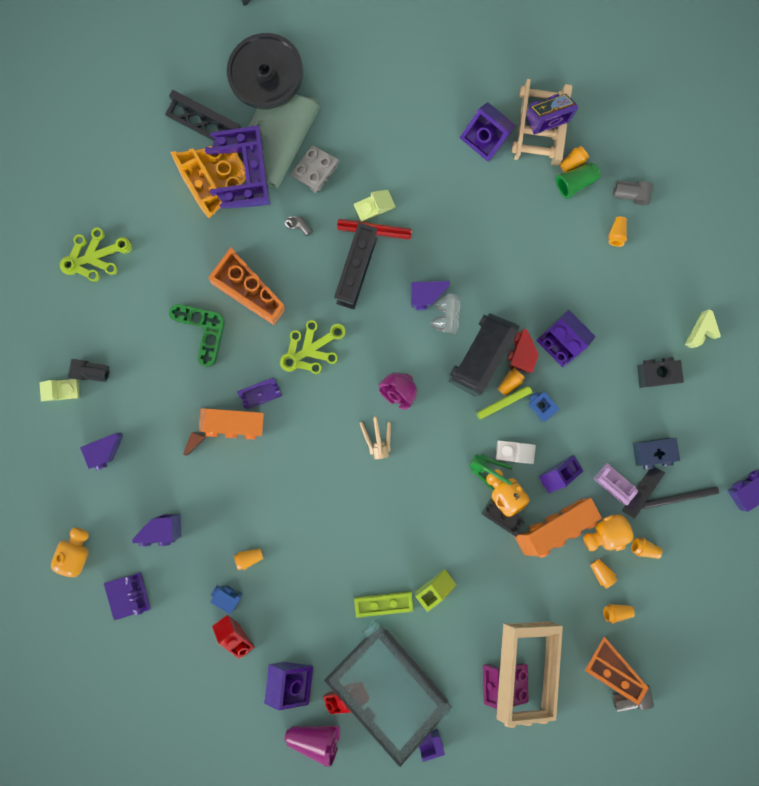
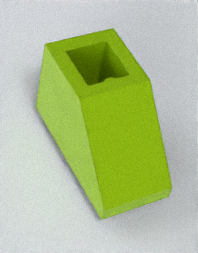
(435, 590)

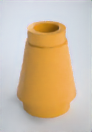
(575, 159)
(618, 232)
(511, 381)
(645, 548)
(247, 558)
(603, 574)
(615, 613)

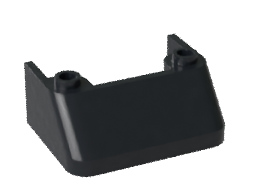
(484, 354)

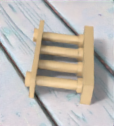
(558, 134)

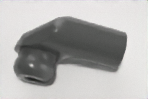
(298, 223)

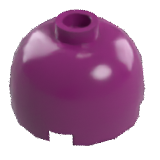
(399, 388)

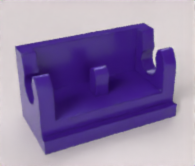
(260, 393)

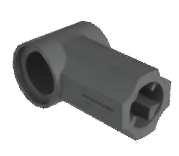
(637, 192)
(622, 703)

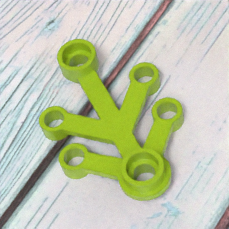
(93, 256)
(309, 349)

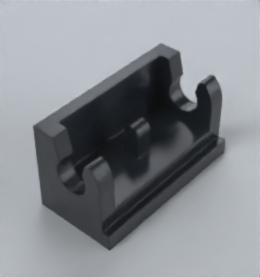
(510, 524)

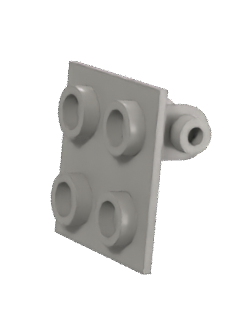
(315, 168)

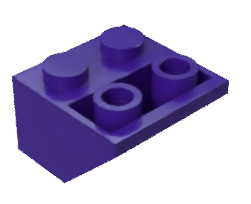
(566, 338)
(161, 529)

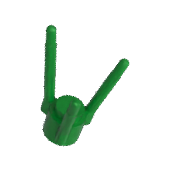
(479, 465)

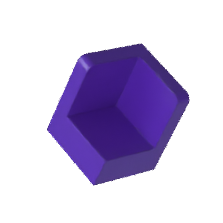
(431, 746)

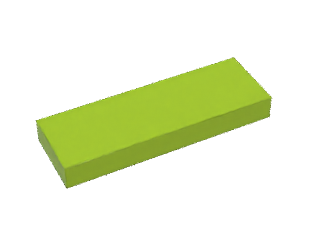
(504, 402)
(383, 604)

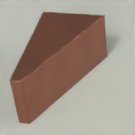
(194, 440)

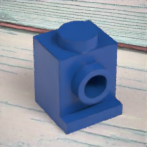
(549, 406)
(225, 598)

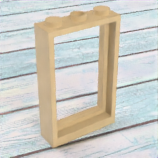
(548, 710)

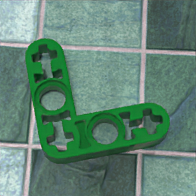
(209, 329)

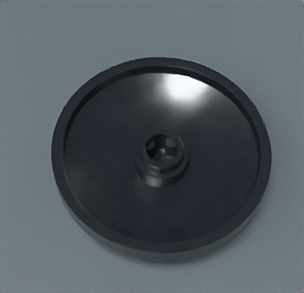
(265, 71)

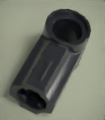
(84, 370)

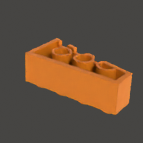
(244, 286)
(559, 528)

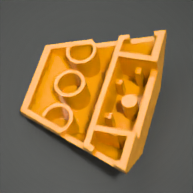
(209, 172)

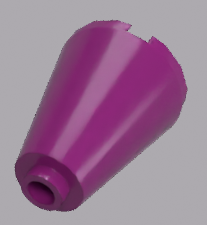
(315, 742)

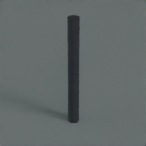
(681, 497)

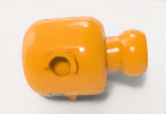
(508, 498)
(611, 533)
(71, 554)

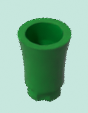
(577, 179)

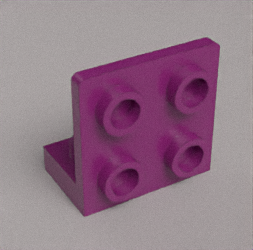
(491, 685)

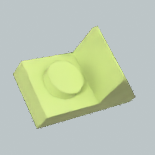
(376, 204)
(704, 326)
(59, 390)

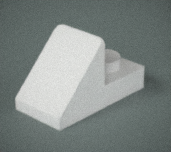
(515, 452)

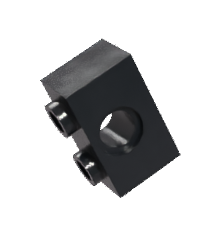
(671, 372)

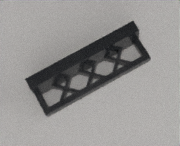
(197, 109)

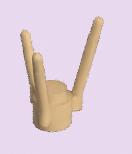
(379, 450)

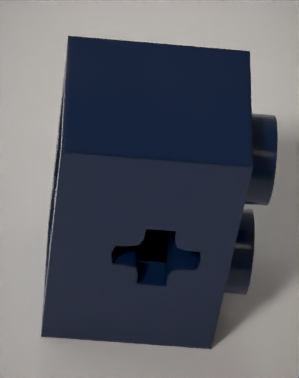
(645, 451)

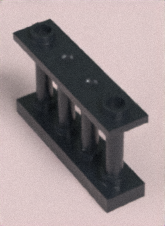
(356, 266)

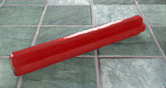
(383, 230)

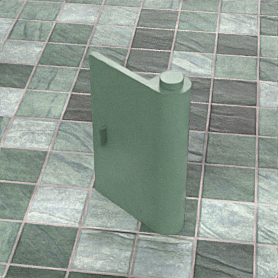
(283, 134)

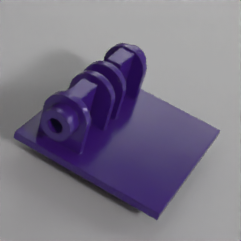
(127, 596)

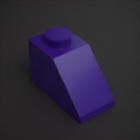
(427, 293)
(101, 451)
(561, 474)

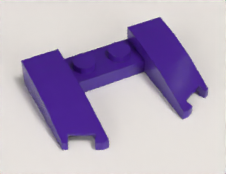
(250, 143)

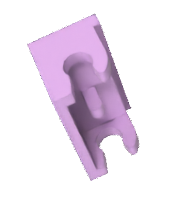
(616, 484)

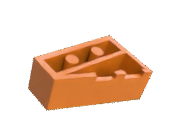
(231, 423)
(615, 672)

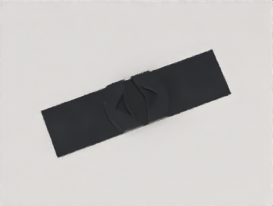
(644, 489)

